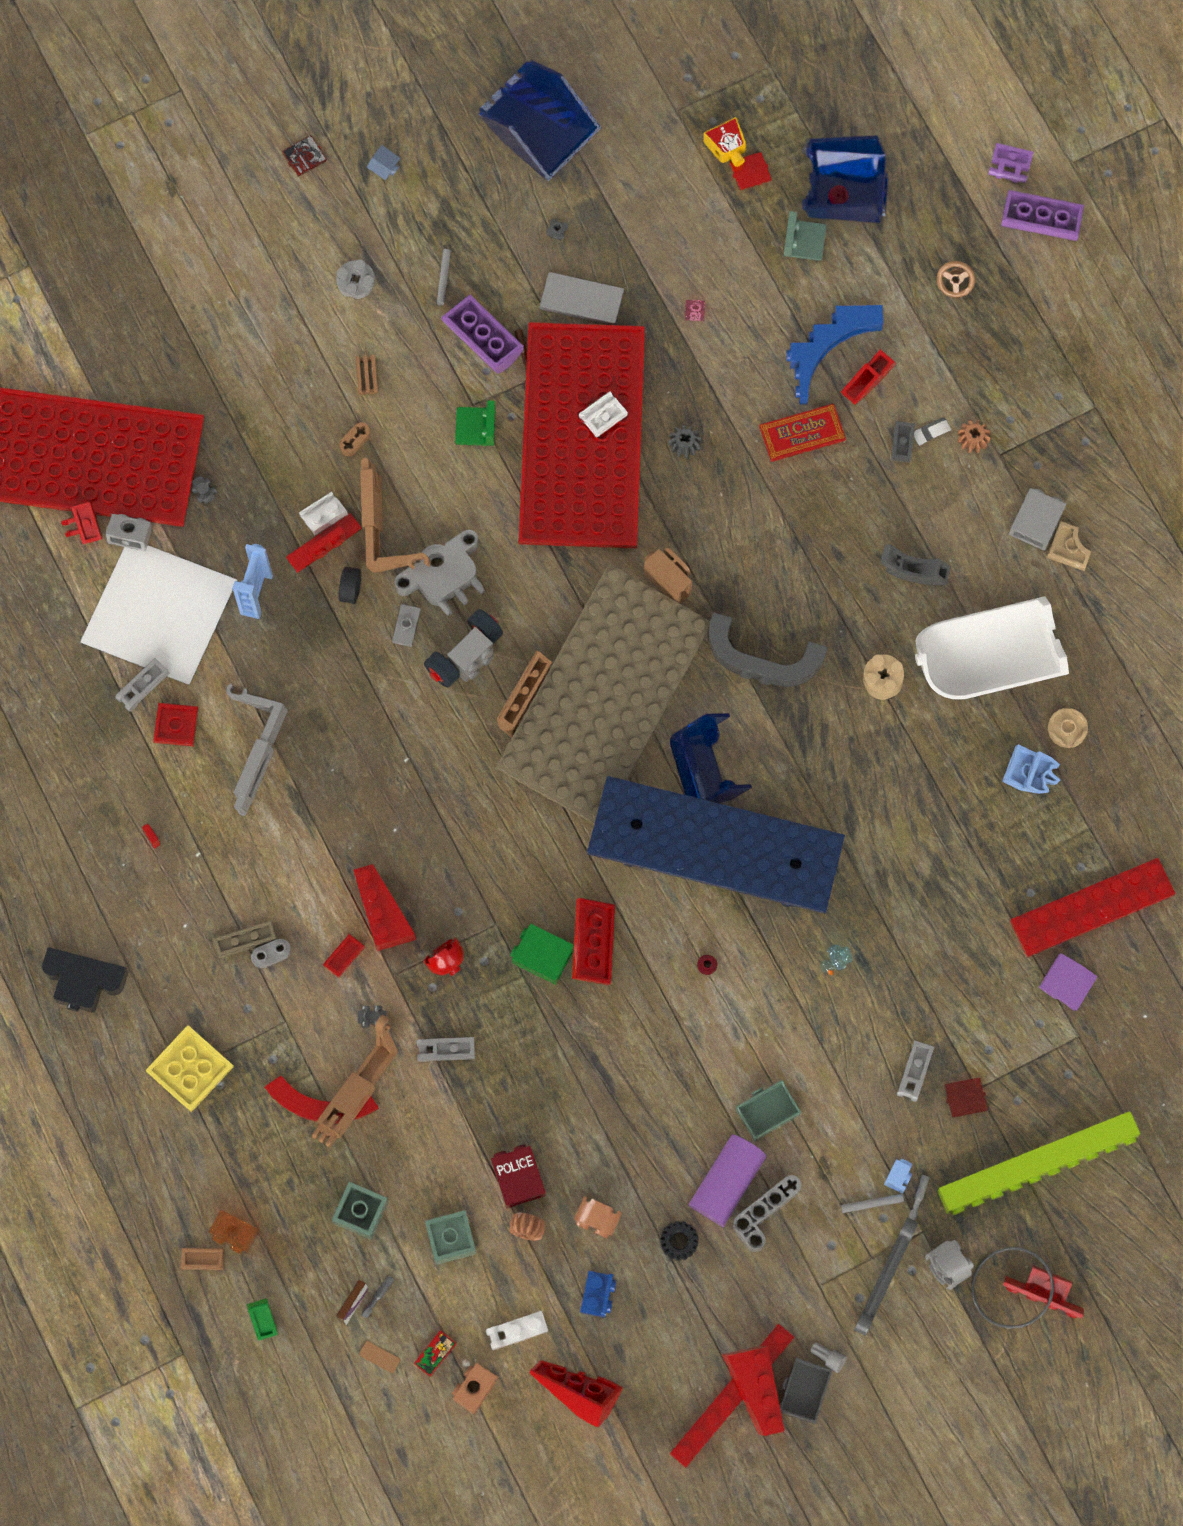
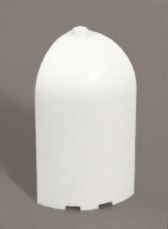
(991, 650)

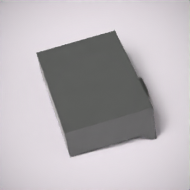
(805, 1390)

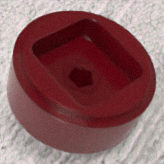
(838, 194)

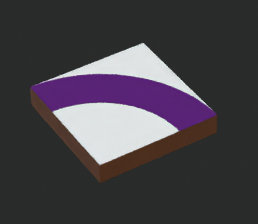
(352, 1302)

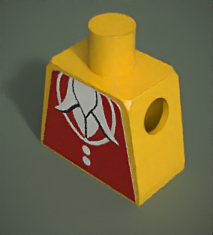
(726, 142)

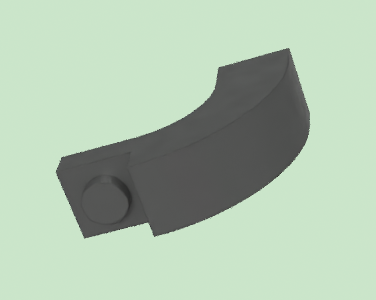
(915, 569)

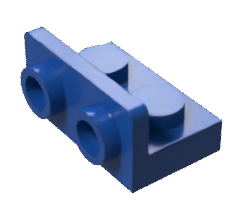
(597, 1294)

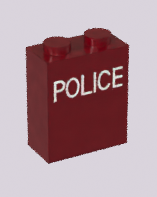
(518, 1176)

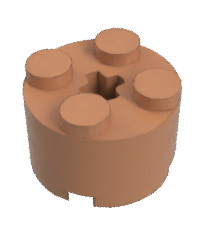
(597, 1217)

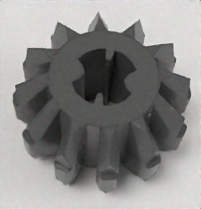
(686, 435)

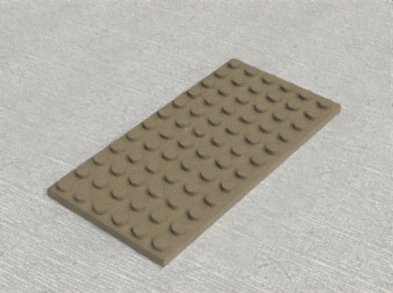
(603, 693)

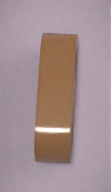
(351, 436)

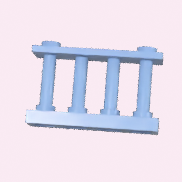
(248, 590)

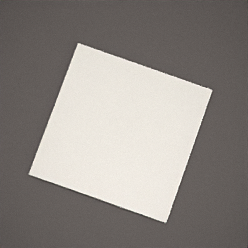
(159, 611)

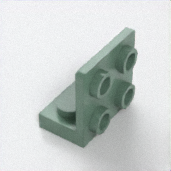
(804, 239)

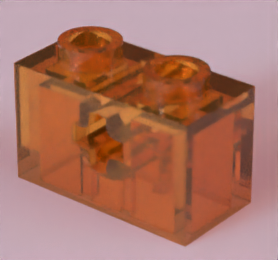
(224, 1223)

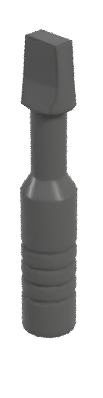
(378, 1296)

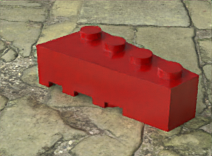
(383, 914)
(757, 1388)

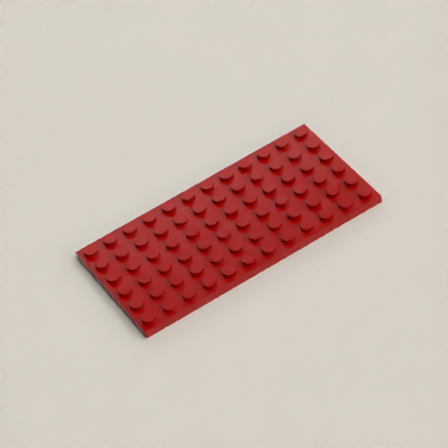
(96, 451)
(571, 482)

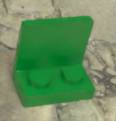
(475, 425)

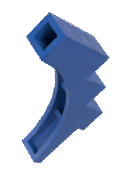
(846, 323)

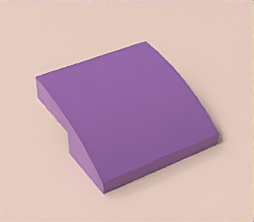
(1068, 981)

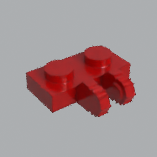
(86, 523)

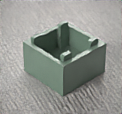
(450, 1237)

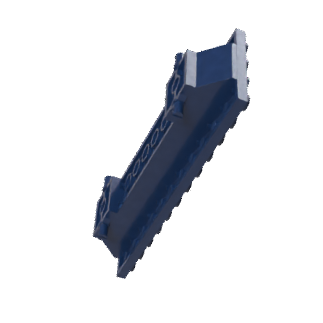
(716, 844)

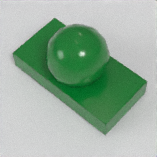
(262, 1319)

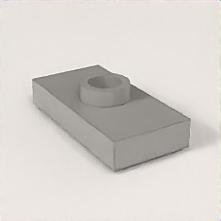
(406, 625)

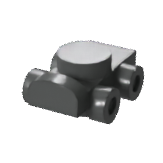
(202, 487)
(369, 1017)

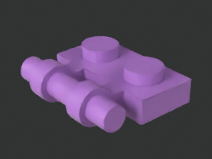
(1012, 158)

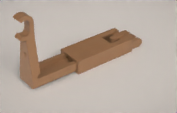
(373, 523)
(357, 1087)

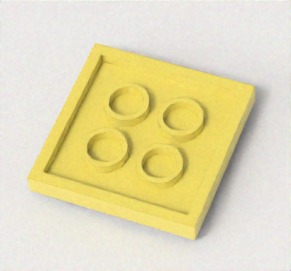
(189, 1068)

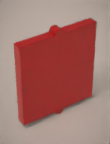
(751, 172)

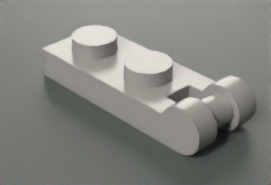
(142, 684)
(446, 1049)
(915, 1070)

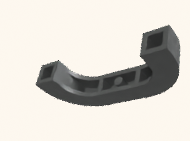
(757, 668)

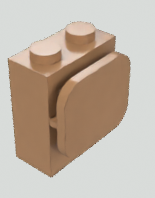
(669, 574)

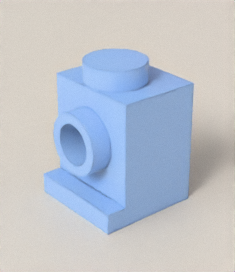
(898, 1175)

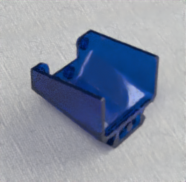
(852, 163)

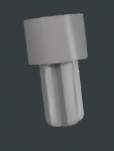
(833, 1359)

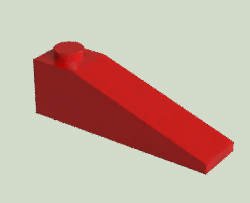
(584, 1396)

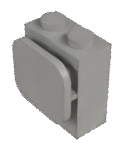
(1037, 518)

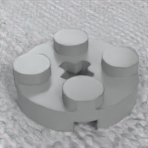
(352, 289)

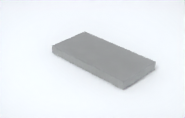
(581, 298)

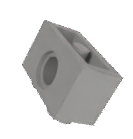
(137, 539)

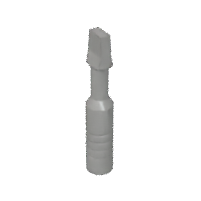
(919, 1196)

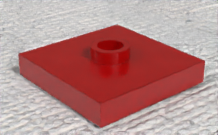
(175, 724)

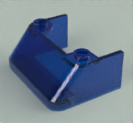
(697, 761)

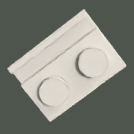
(603, 414)
(323, 513)

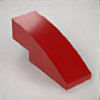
(868, 377)

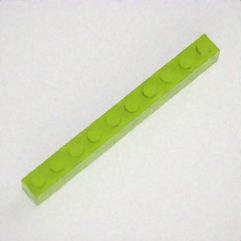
(1039, 1162)

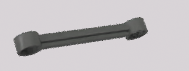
(886, 1276)

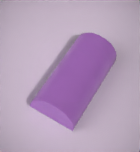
(1042, 215)
(483, 334)
(727, 1180)

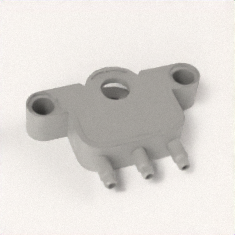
(447, 580)

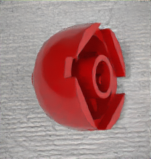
(446, 958)

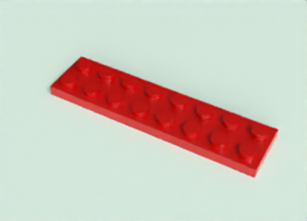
(1092, 907)

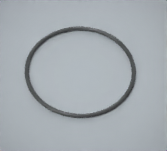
(992, 1254)

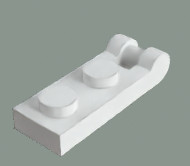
(517, 1330)

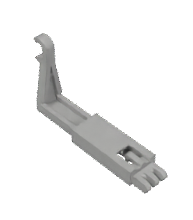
(261, 751)

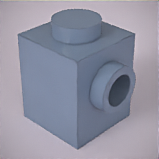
(384, 163)

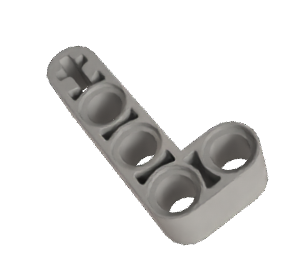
(769, 1209)

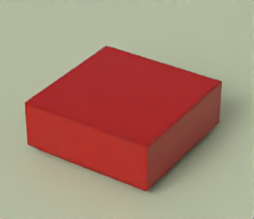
(151, 835)

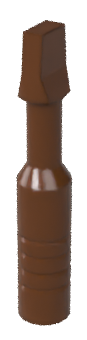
(519, 336)

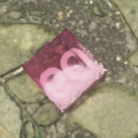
(694, 310)

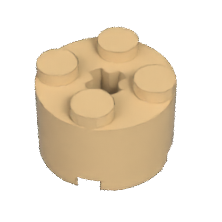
(880, 666)

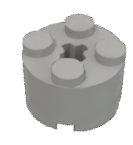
(949, 1264)

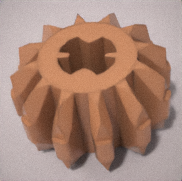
(981, 439)
(527, 1226)

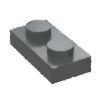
(902, 441)

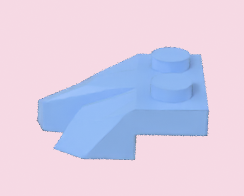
(1030, 771)

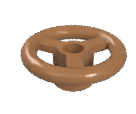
(956, 272)

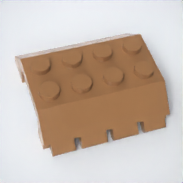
(523, 693)

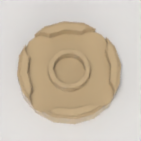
(1067, 727)

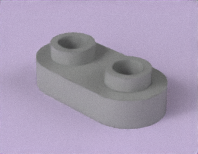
(271, 954)

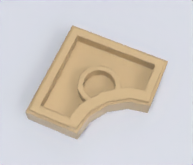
(1067, 547)

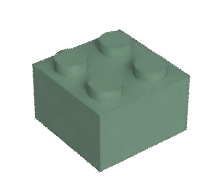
(360, 1210)

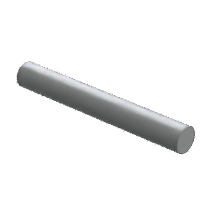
(443, 276)
(872, 1203)

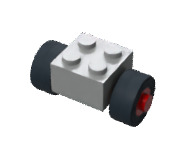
(468, 654)

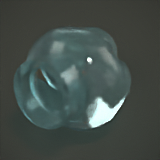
(838, 959)

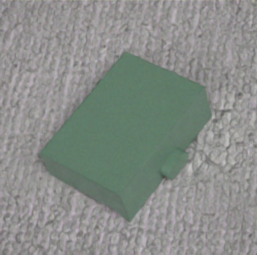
(767, 1110)

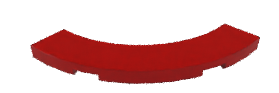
(305, 1106)

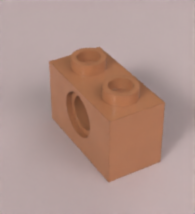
(470, 1400)

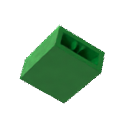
(542, 953)

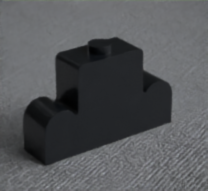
(82, 979)

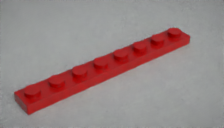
(724, 1405)

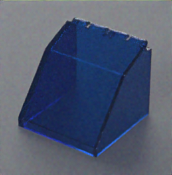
(540, 118)

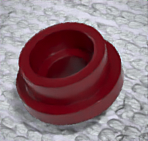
(710, 970)

